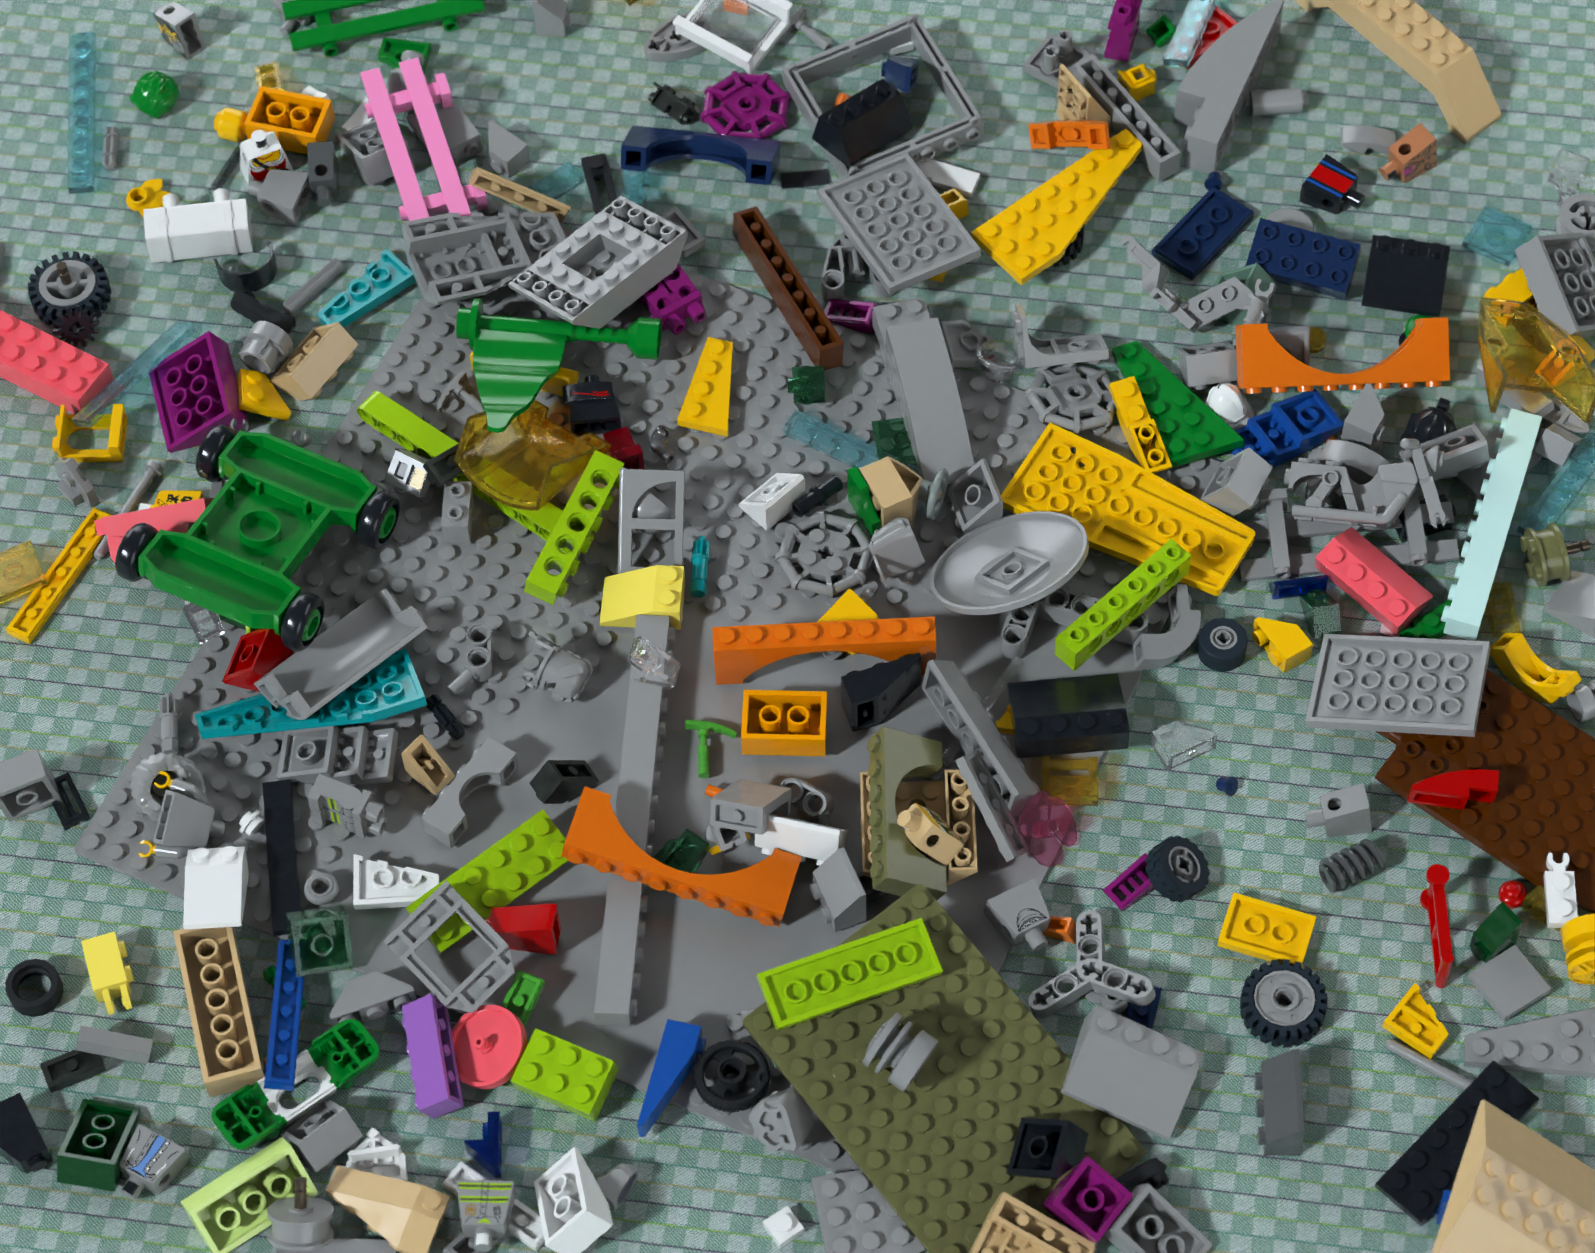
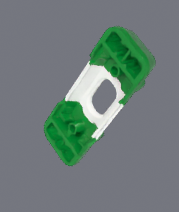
(332, 1059)

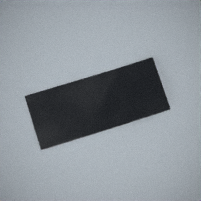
(804, 178)

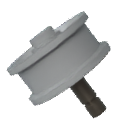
(300, 1221)

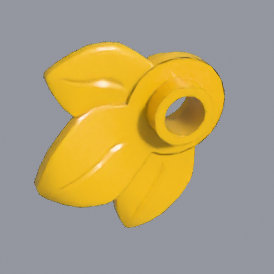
(146, 196)

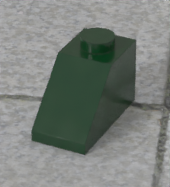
(1496, 933)

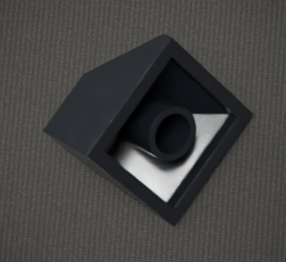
(1046, 1148)

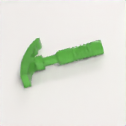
(703, 729)

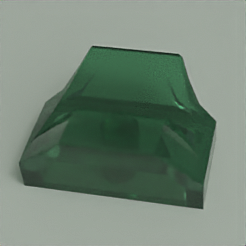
(684, 852)

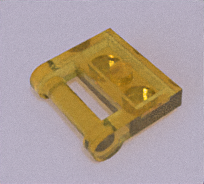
(1071, 789)

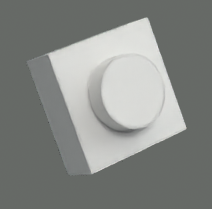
(783, 1227)

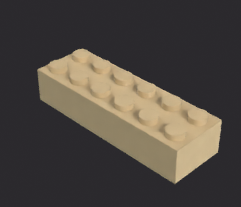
(219, 1009)

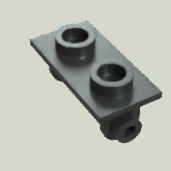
(681, 107)

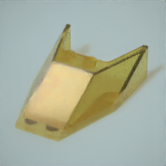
(1532, 355)

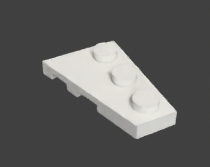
(388, 886)

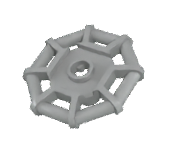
(1066, 381)
(824, 541)

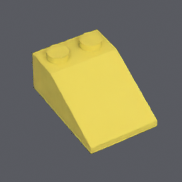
(643, 592)

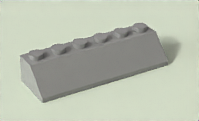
(977, 730)

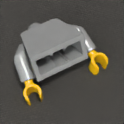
(183, 821)

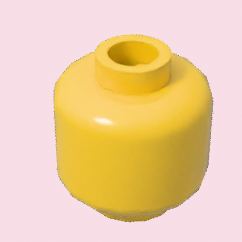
(230, 124)

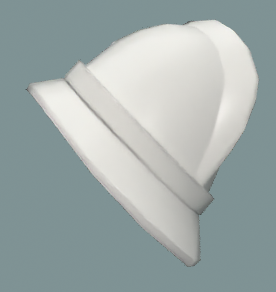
(1229, 405)

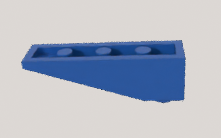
(674, 1062)

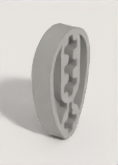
(667, 47)

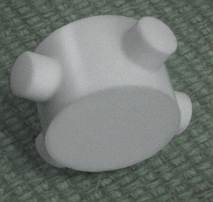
(868, 596)

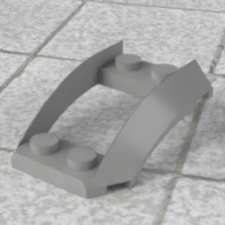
(425, 922)

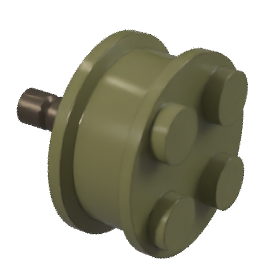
(1548, 554)

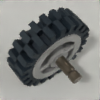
(68, 284)

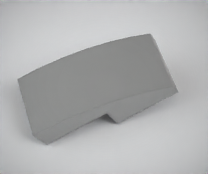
(1361, 137)

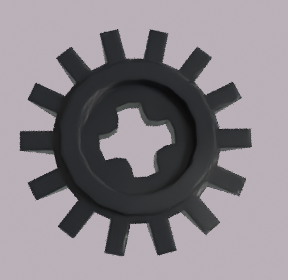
(83, 319)

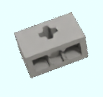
(457, 512)

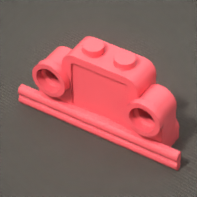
(172, 517)

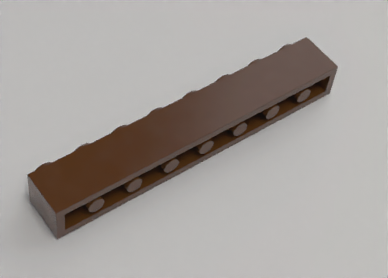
(788, 288)

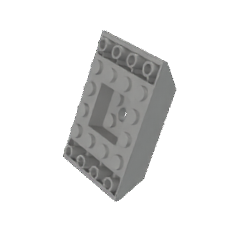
(604, 265)

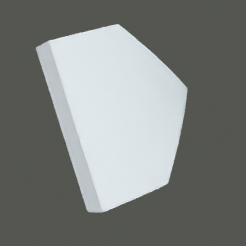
(378, 1157)

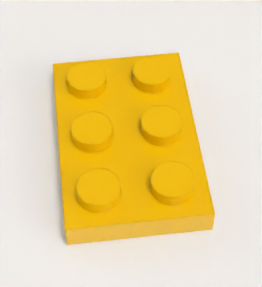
(1266, 930)

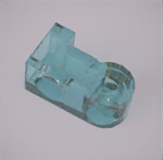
(633, 186)

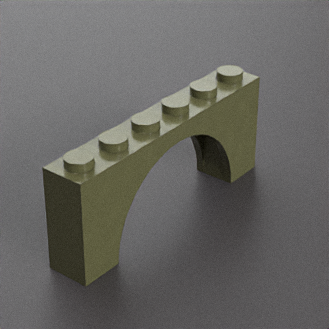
(894, 859)

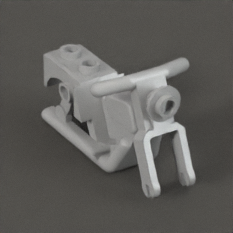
(1373, 503)

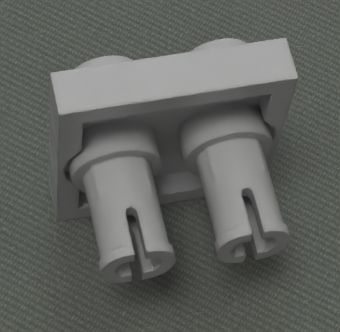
(1050, 54)

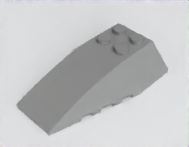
(475, 253)

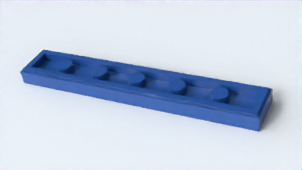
(284, 1023)

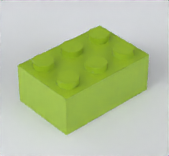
(565, 1075)

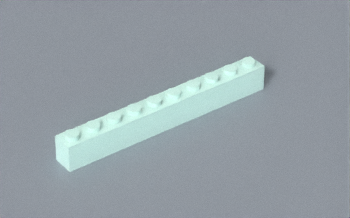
(1492, 525)

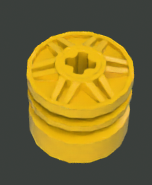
(1579, 944)

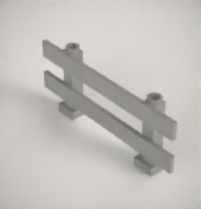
(1279, 529)

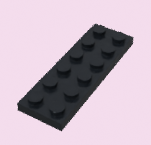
(1433, 1160)

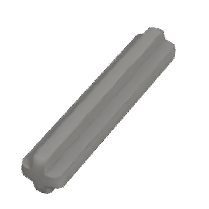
(313, 286)

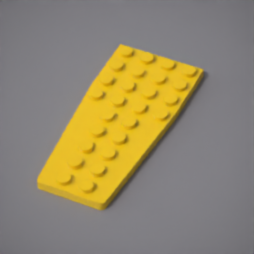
(1127, 508)

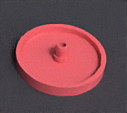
(488, 1046)

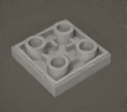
(1509, 983)

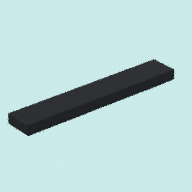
(281, 852)

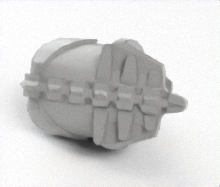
(559, 669)

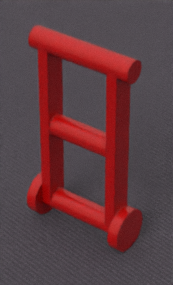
(1434, 901)

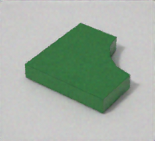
(392, 50)
(861, 500)

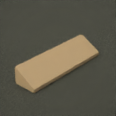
(517, 194)

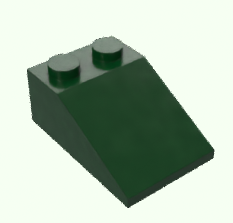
(96, 1145)

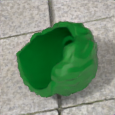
(155, 94)

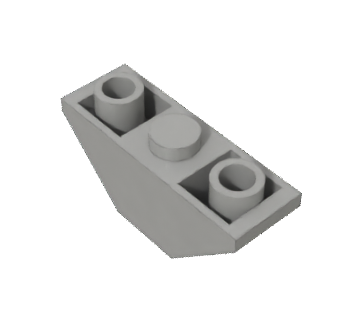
(371, 998)

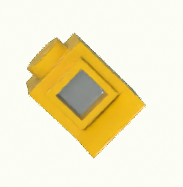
(1138, 81)

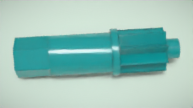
(700, 561)

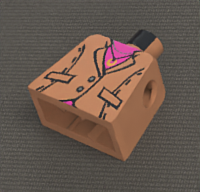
(1411, 155)

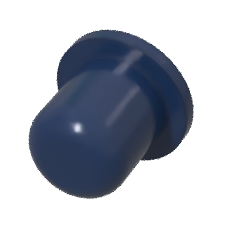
(1213, 181)
(1227, 785)

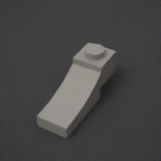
(1521, 399)

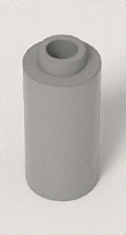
(1277, 101)

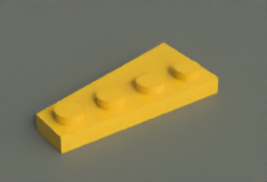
(709, 392)

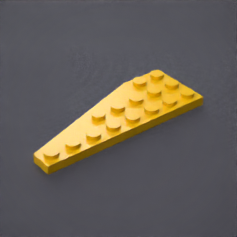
(1046, 220)

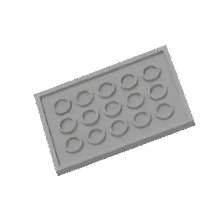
(899, 223)
(1398, 685)

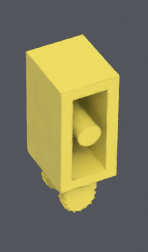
(108, 970)

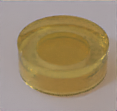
(1317, 340)

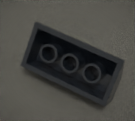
(863, 123)

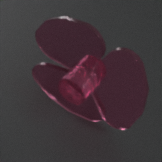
(1046, 819)

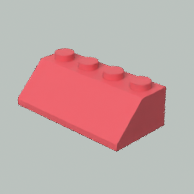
(1372, 580)

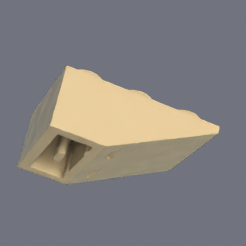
(1076, 101)

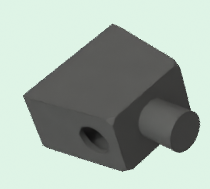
(323, 172)

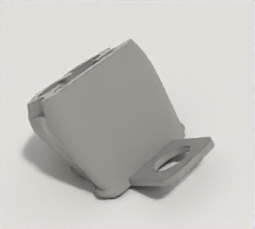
(895, 549)
(782, 1120)

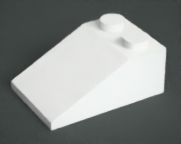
(215, 887)
(571, 1205)

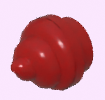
(1512, 893)

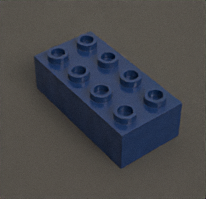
(1305, 258)

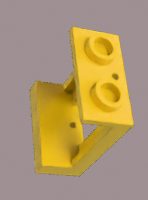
(114, 422)

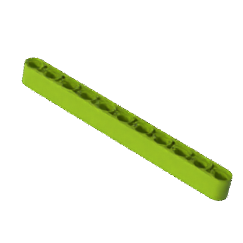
(428, 441)

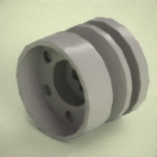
(899, 1051)

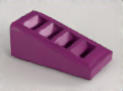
(860, 324)
(1140, 891)

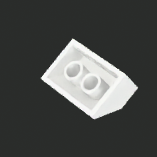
(801, 838)

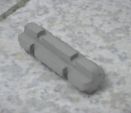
(110, 148)

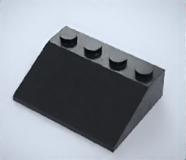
(1068, 715)

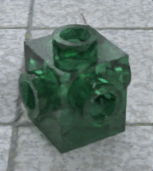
(807, 384)

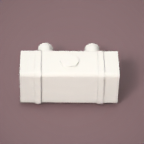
(198, 228)

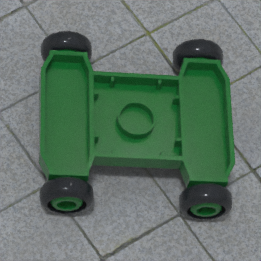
(259, 532)

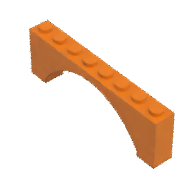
(1268, 365)
(745, 649)
(751, 892)

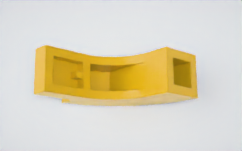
(1528, 672)

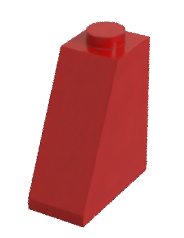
(528, 927)

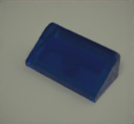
(1297, 587)

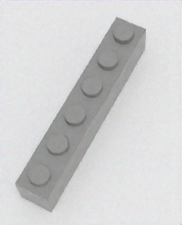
(1158, 151)

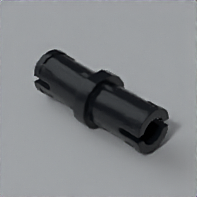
(817, 496)

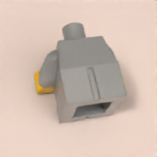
(723, 838)

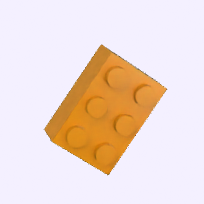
(292, 117)
(784, 723)

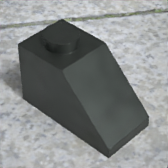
(562, 780)

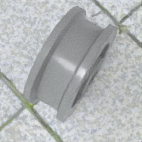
(1572, 219)

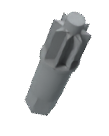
(169, 723)

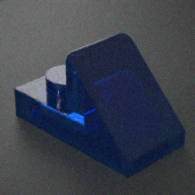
(489, 1149)

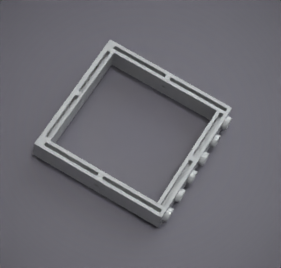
(924, 147)

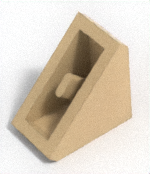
(426, 765)

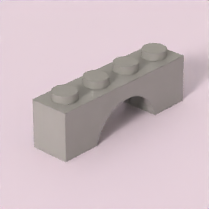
(489, 766)

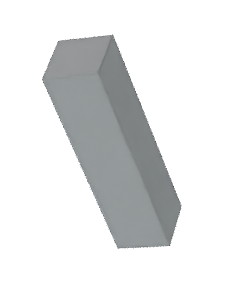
(114, 1044)

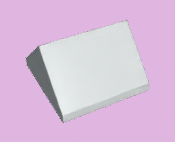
(774, 499)

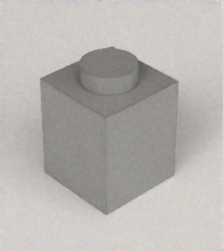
(1556, 444)

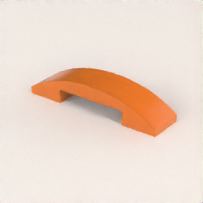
(1069, 133)

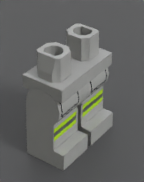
(346, 806)

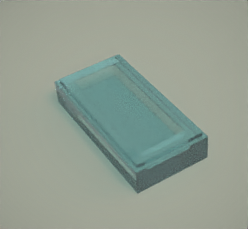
(559, 181)

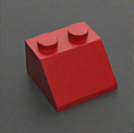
(254, 657)

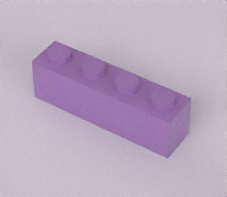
(432, 1056)

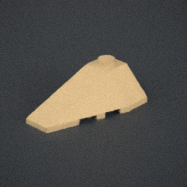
(395, 1208)

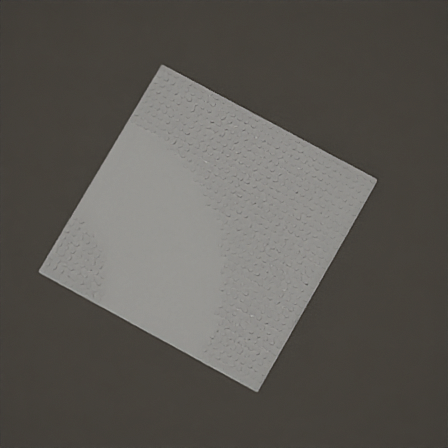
(695, 957)

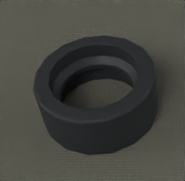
(23, 971)

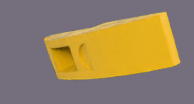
(1138, 426)

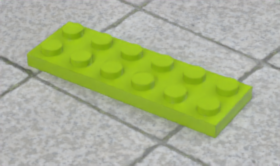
(501, 874)
(849, 974)

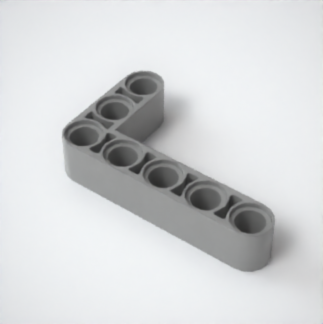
(1070, 605)

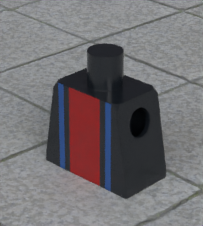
(1331, 187)

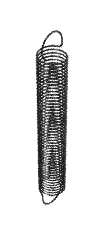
(231, 163)

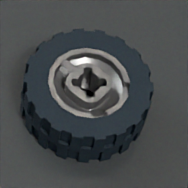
(1177, 869)

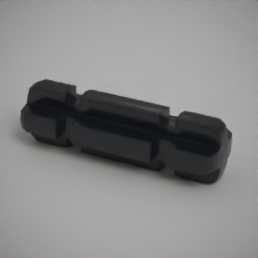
(445, 717)

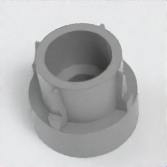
(265, 347)

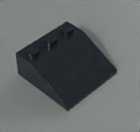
(1406, 275)

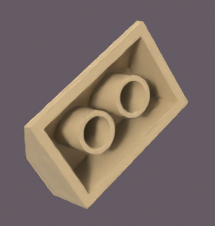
(314, 362)

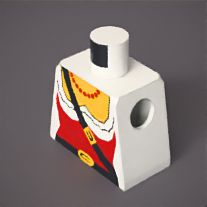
(262, 154)

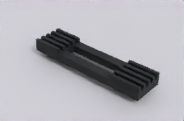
(596, 168)

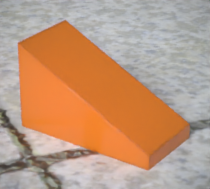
(1062, 928)

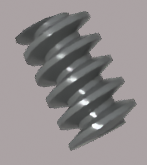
(1349, 862)

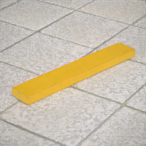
(59, 578)

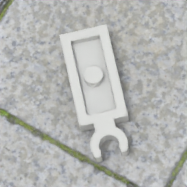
(1559, 892)

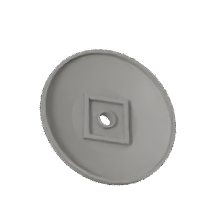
(1009, 563)

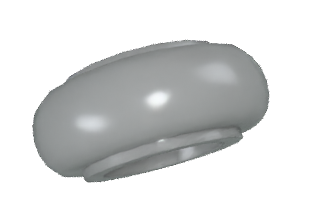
(317, 879)

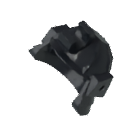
(1430, 423)

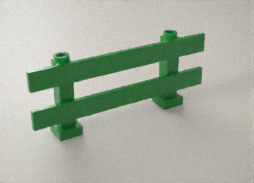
(329, 34)

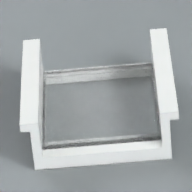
(736, 28)

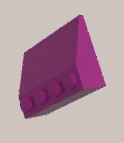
(196, 392)

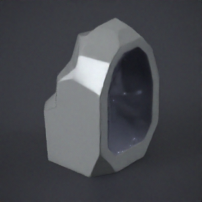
(617, 1184)

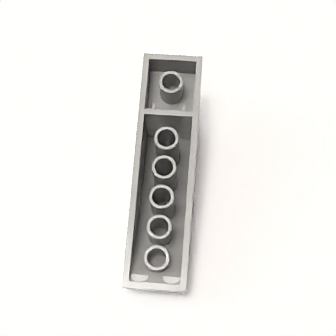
(1220, 84)
(924, 387)

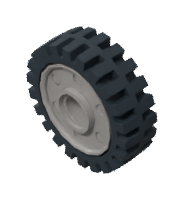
(1279, 1022)

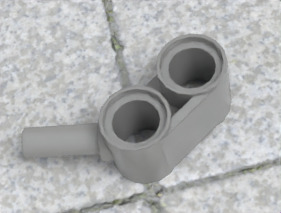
(476, 653)
(807, 797)

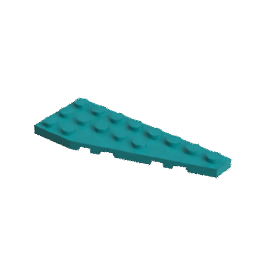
(377, 695)

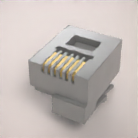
(408, 472)

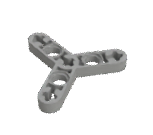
(1087, 963)

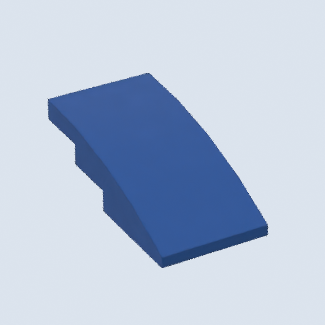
(1290, 428)

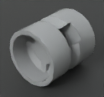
(1582, 702)

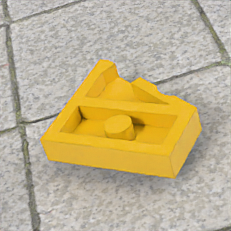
(260, 396)
(1416, 1023)

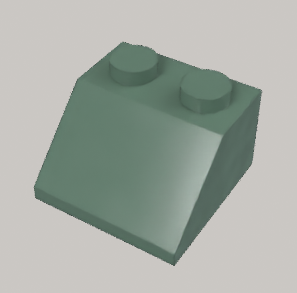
(1248, 276)

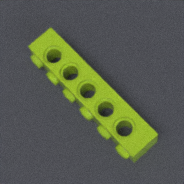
(548, 586)
(1122, 604)

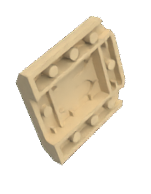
(1021, 1229)

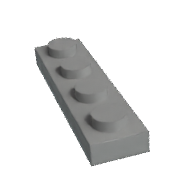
(992, 805)

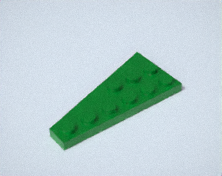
(1183, 420)

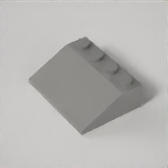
(1562, 280)
(1131, 1072)

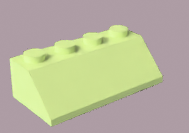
(238, 1201)

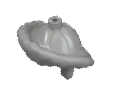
(150, 797)

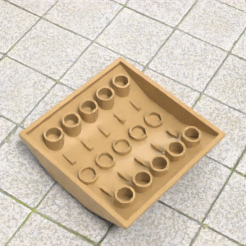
(1517, 1193)

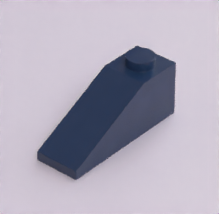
(900, 72)

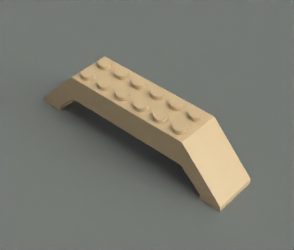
(1427, 54)

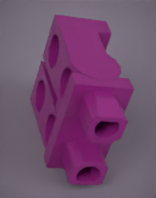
(1123, 29)
(674, 301)

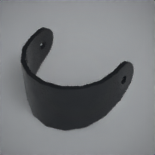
(252, 280)

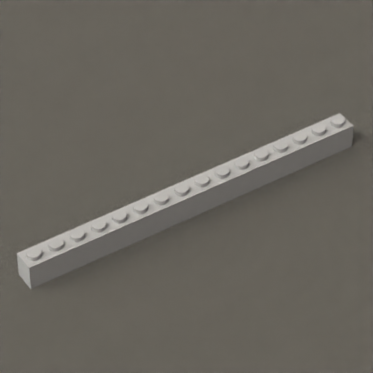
(634, 811)

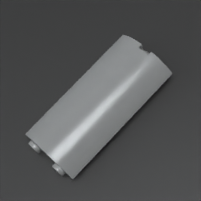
(341, 655)

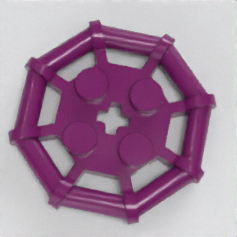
(749, 118)

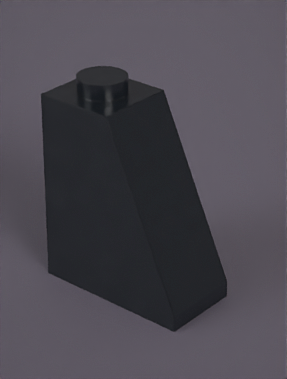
(20, 1137)

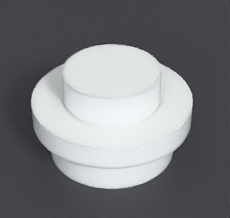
(251, 823)

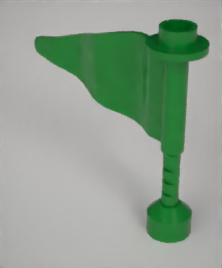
(521, 354)

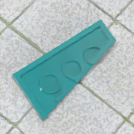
(373, 288)

